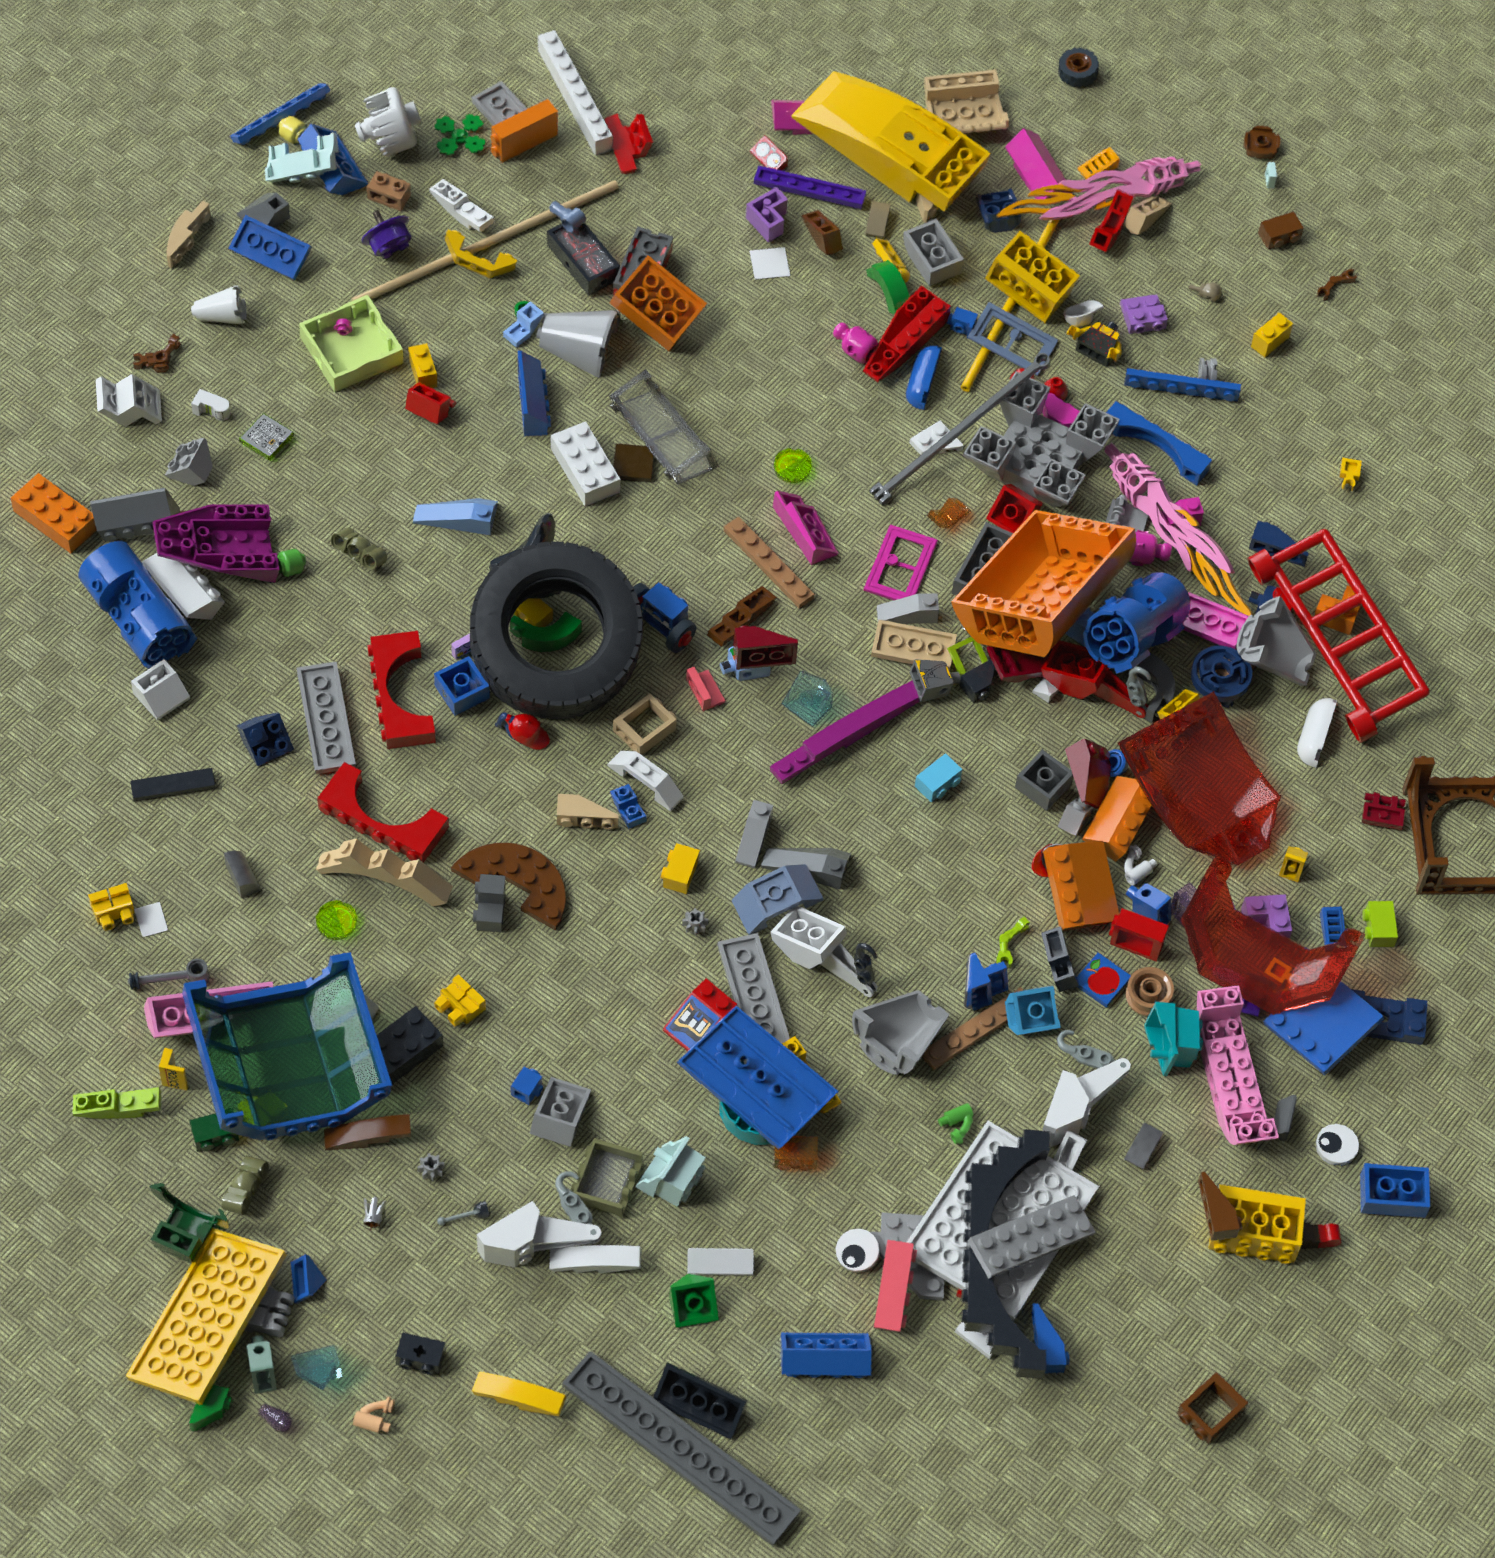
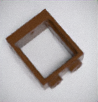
(1226, 1393)

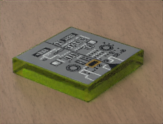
(266, 437)

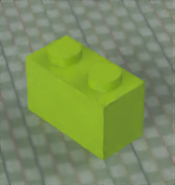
(1381, 924)

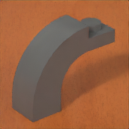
(1161, 681)

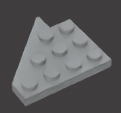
(900, 1228)

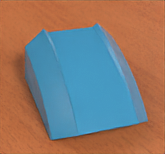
(1032, 1010)

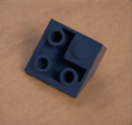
(265, 737)

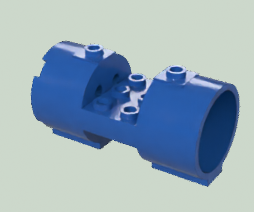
(136, 604)
(1142, 618)

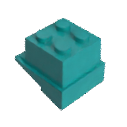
(1174, 1035)

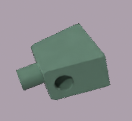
(261, 1360)

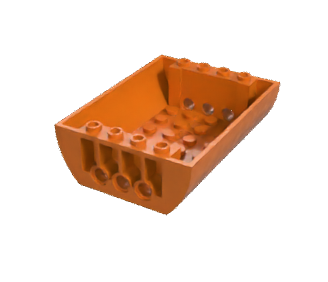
(1042, 581)

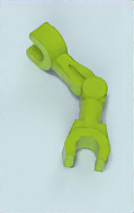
(1021, 926)

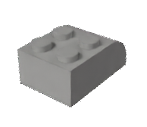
(933, 252)

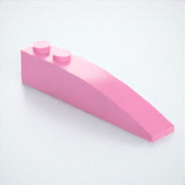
(168, 1014)

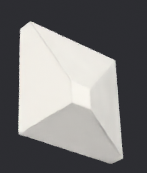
(1045, 690)

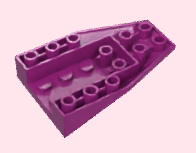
(220, 539)

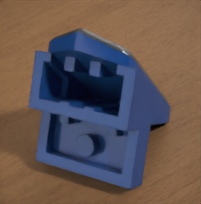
(983, 983)

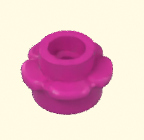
(343, 326)

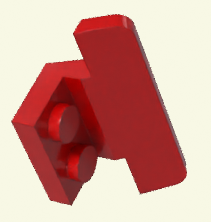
(629, 141)

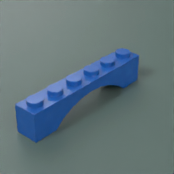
(1190, 462)

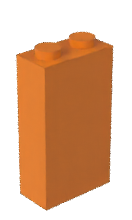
(524, 130)

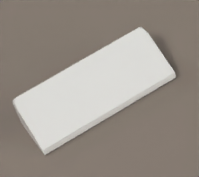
(720, 1261)

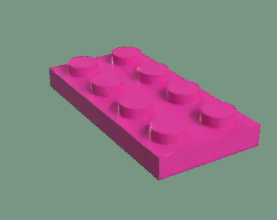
(1214, 621)

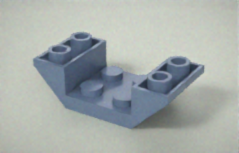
(775, 895)

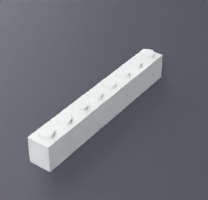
(575, 93)

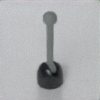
(480, 1211)

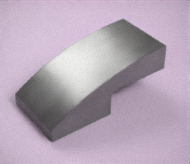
(1143, 1146)

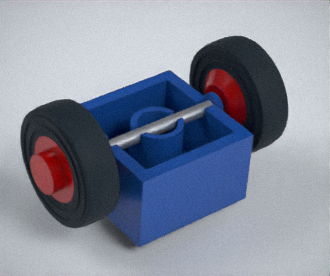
(666, 614)

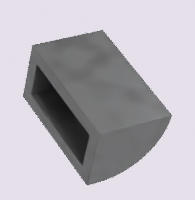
(241, 873)

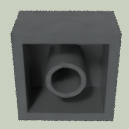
(1044, 780)

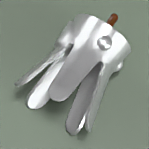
(372, 1214)

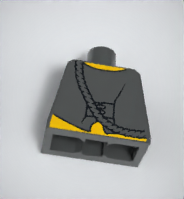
(932, 679)

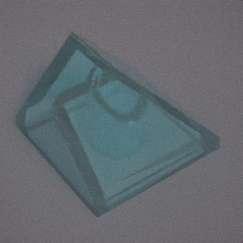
(809, 697)
(317, 1366)

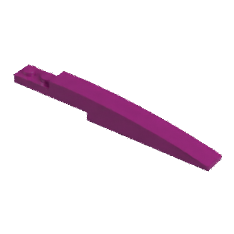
(846, 731)

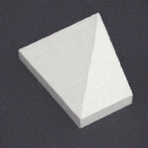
(1070, 1149)

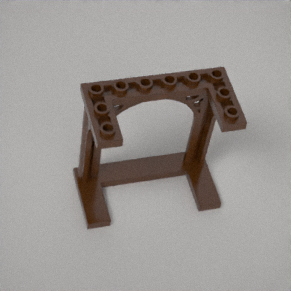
(1432, 868)

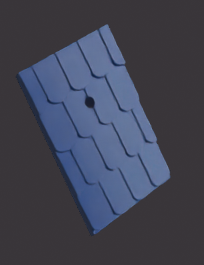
(770, 1088)

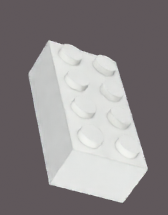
(585, 463)

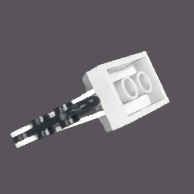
(816, 940)

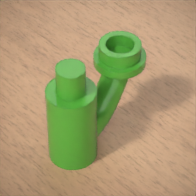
(956, 1115)

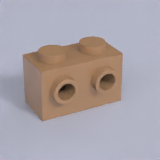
(388, 191)

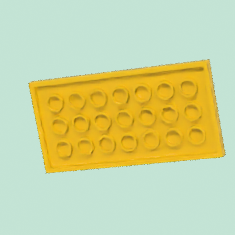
(206, 1316)

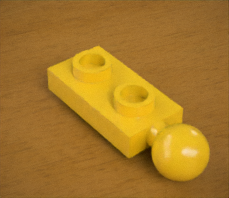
(886, 252)

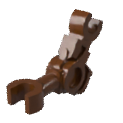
(159, 359)

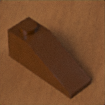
(824, 232)
(1219, 1212)

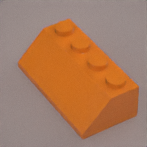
(1119, 817)

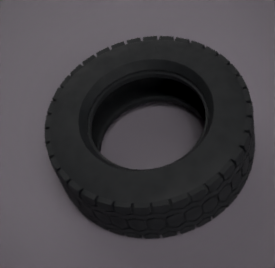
(570, 570)

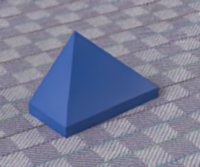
(305, 1278)

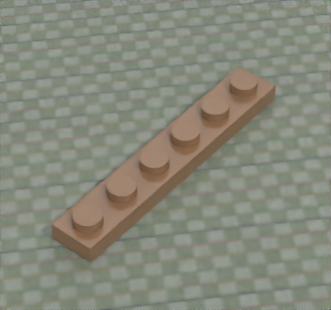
(768, 562)
(967, 1034)

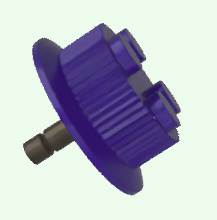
(387, 235)

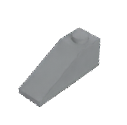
(911, 609)
(754, 833)

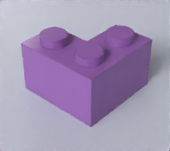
(766, 213)
(1270, 911)

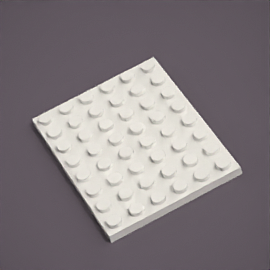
(942, 1228)

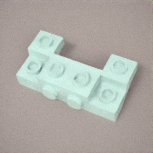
(302, 164)

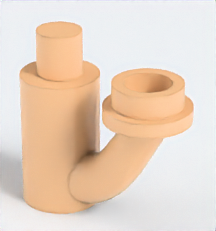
(371, 1422)

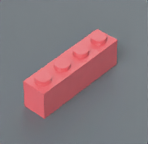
(893, 1286)

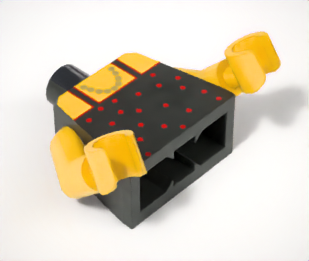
(1097, 342)

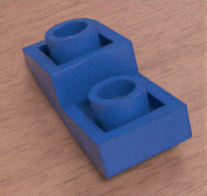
(628, 806)

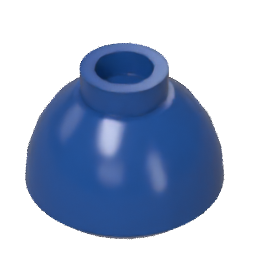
(1118, 763)

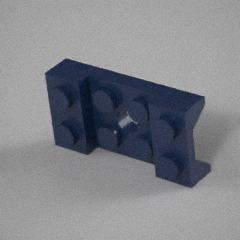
(1405, 1018)

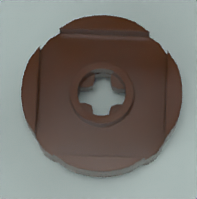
(1261, 151)

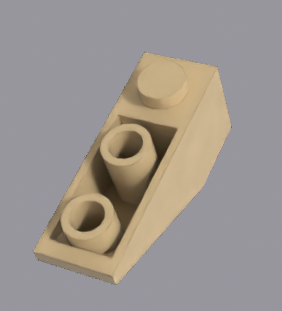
(579, 811)

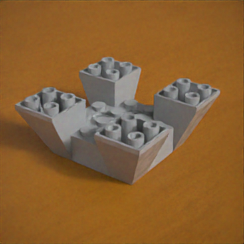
(1037, 451)

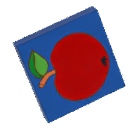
(1102, 979)

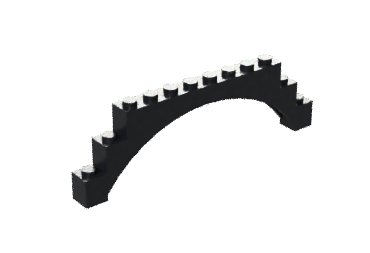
(982, 1305)

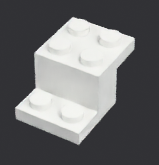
(128, 400)

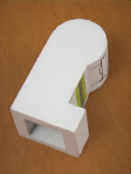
(211, 405)

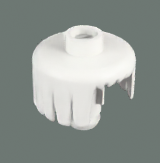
(390, 119)

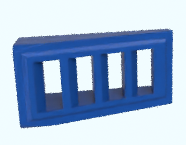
(1331, 915)

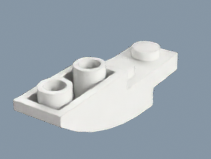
(459, 206)

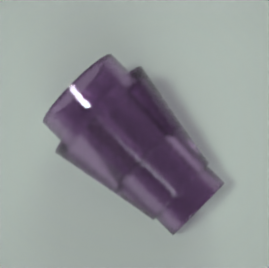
(275, 1417)

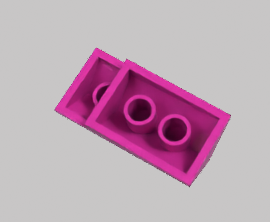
(782, 112)
(1034, 162)
(804, 526)

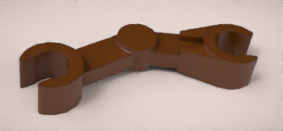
(1333, 280)

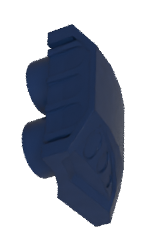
(992, 204)

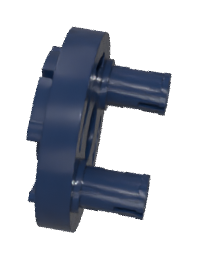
(1225, 687)

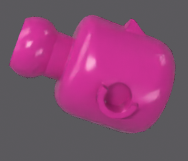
(856, 342)
(1148, 549)

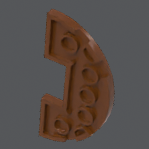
(523, 869)

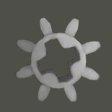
(695, 922)
(429, 1173)

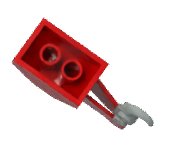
(1079, 675)

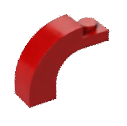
(1112, 225)

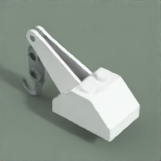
(1077, 1095)
(525, 1231)

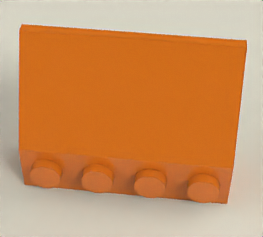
(658, 303)
(1081, 884)

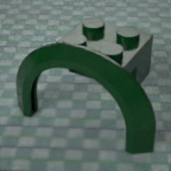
(185, 1227)

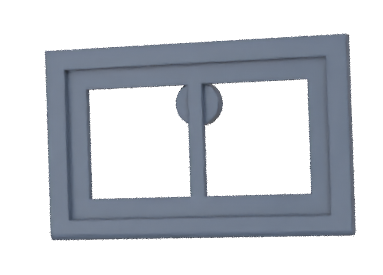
(1020, 326)

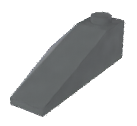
(825, 864)

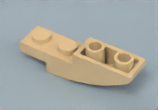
(182, 234)

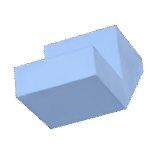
(527, 321)

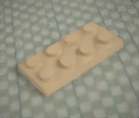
(907, 643)

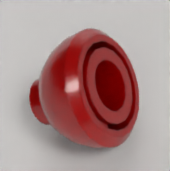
(1057, 387)

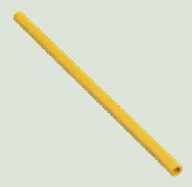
(998, 325)

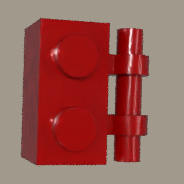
(428, 403)

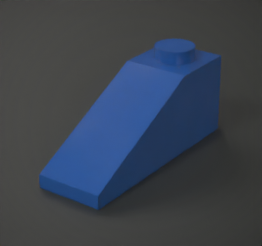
(1047, 1339)

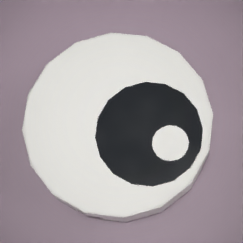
(1337, 1144)
(857, 1250)

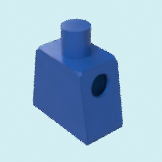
(1150, 903)

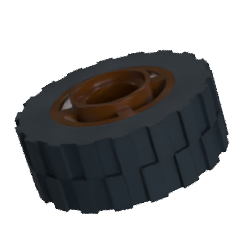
(1078, 67)

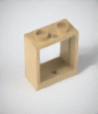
(631, 738)

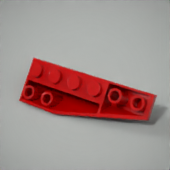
(907, 332)

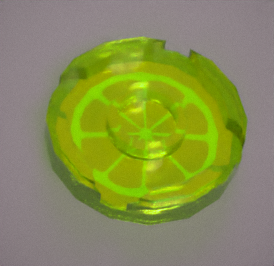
(792, 465)
(336, 920)

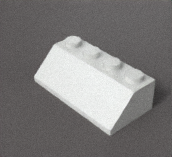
(185, 587)

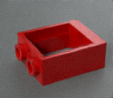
(1138, 934)

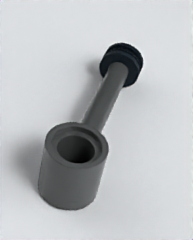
(192, 967)

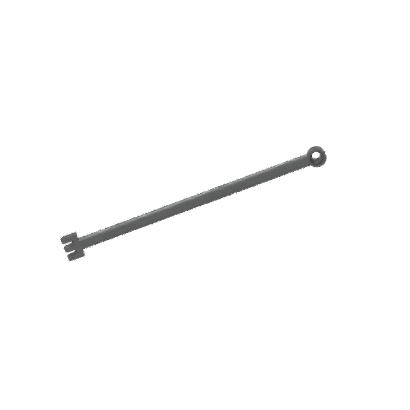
(958, 430)

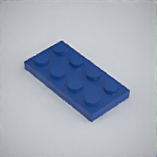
(270, 247)

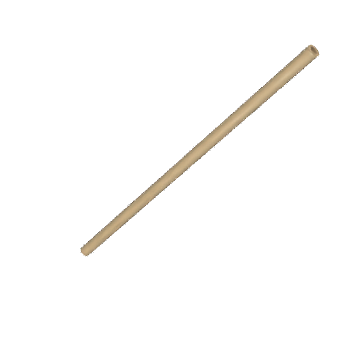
(487, 242)

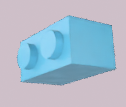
(938, 778)

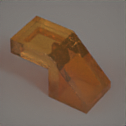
(949, 514)

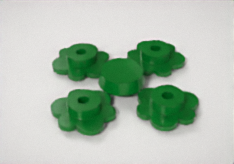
(459, 135)

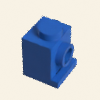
(962, 321)

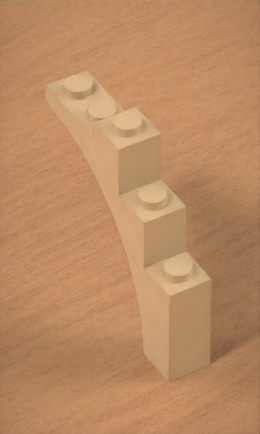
(384, 865)

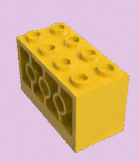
(1032, 276)
(1269, 1225)

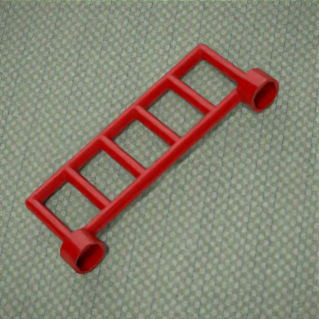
(1362, 719)

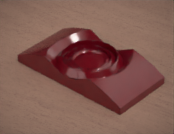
(1015, 665)

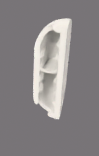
(1315, 730)

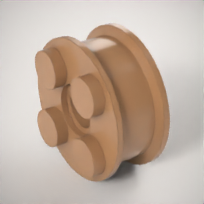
(1151, 979)

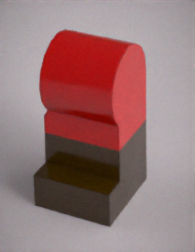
(1320, 1236)

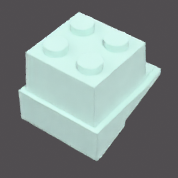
(673, 1172)

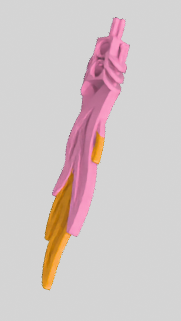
(1132, 177)
(1152, 505)

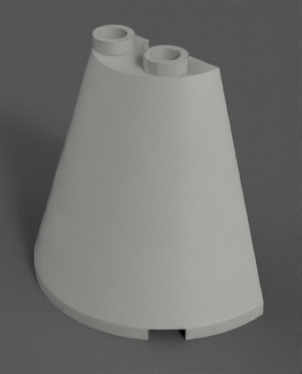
(579, 337)
(1276, 643)
(898, 1030)

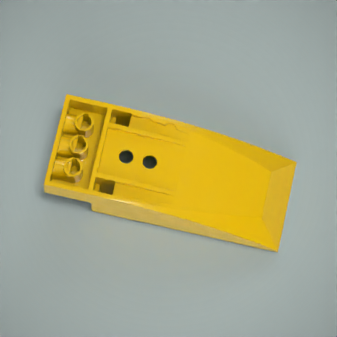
(870, 127)

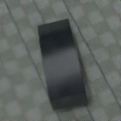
(1059, 959)

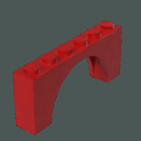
(400, 726)
(411, 839)

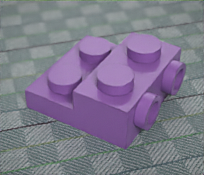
(1143, 314)

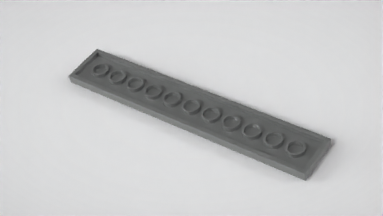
(681, 1448)

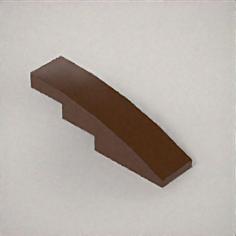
(744, 614)
(367, 1131)

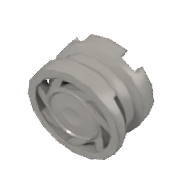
(1207, 369)

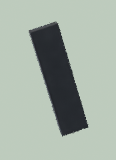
(172, 784)

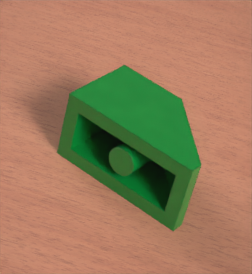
(212, 1408)

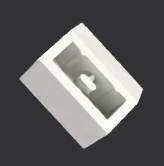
(160, 689)

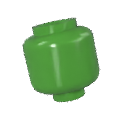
(291, 562)

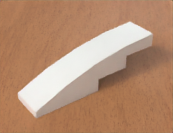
(595, 1257)

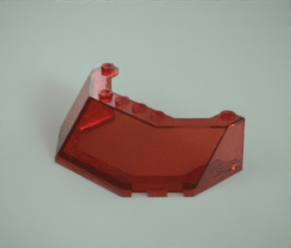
(1261, 961)

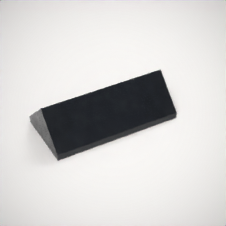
(700, 1401)

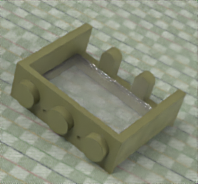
(608, 1176)

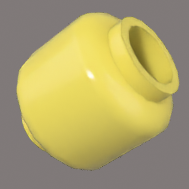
(291, 129)

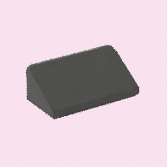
(1284, 1116)

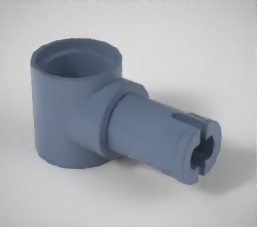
(569, 218)

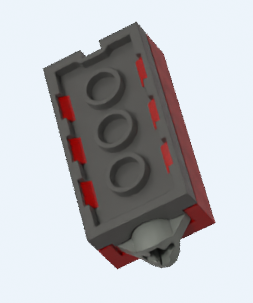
(643, 244)

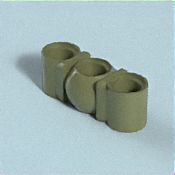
(358, 548)
(245, 1185)

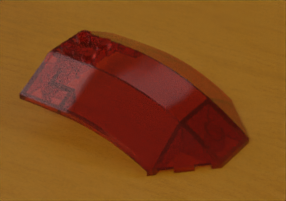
(1204, 782)

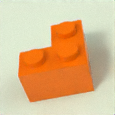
(1344, 622)

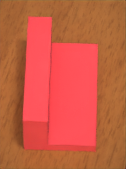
(704, 688)

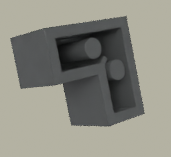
(491, 902)

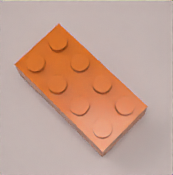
(54, 513)

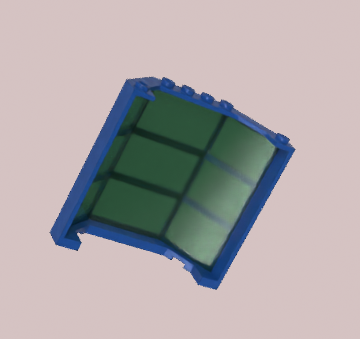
(289, 1053)

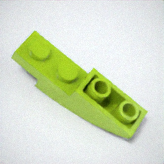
(116, 1105)

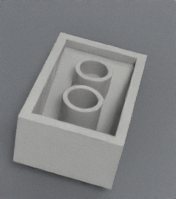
(560, 1111)

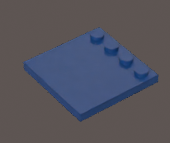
(1326, 1029)

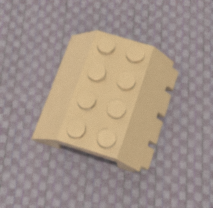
(967, 100)

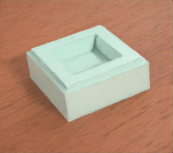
(1270, 175)

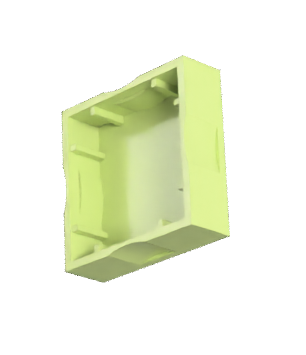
(354, 356)

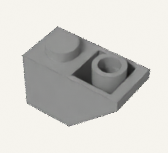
(1075, 816)

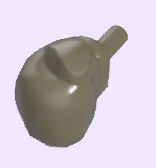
(1210, 290)

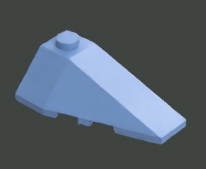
(462, 515)

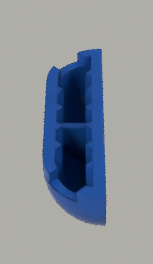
(922, 376)

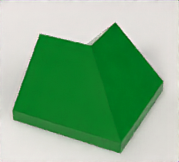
(693, 1300)

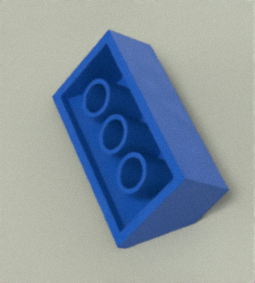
(347, 174)
(532, 395)
(825, 1354)

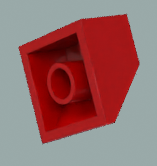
(1012, 508)

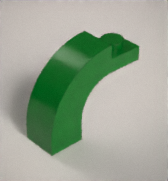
(891, 284)
(547, 638)

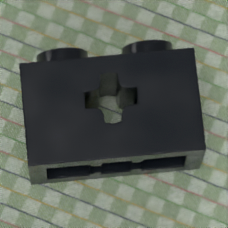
(412, 1346)

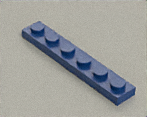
(274, 117)
(1182, 384)

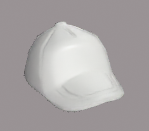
(1082, 313)

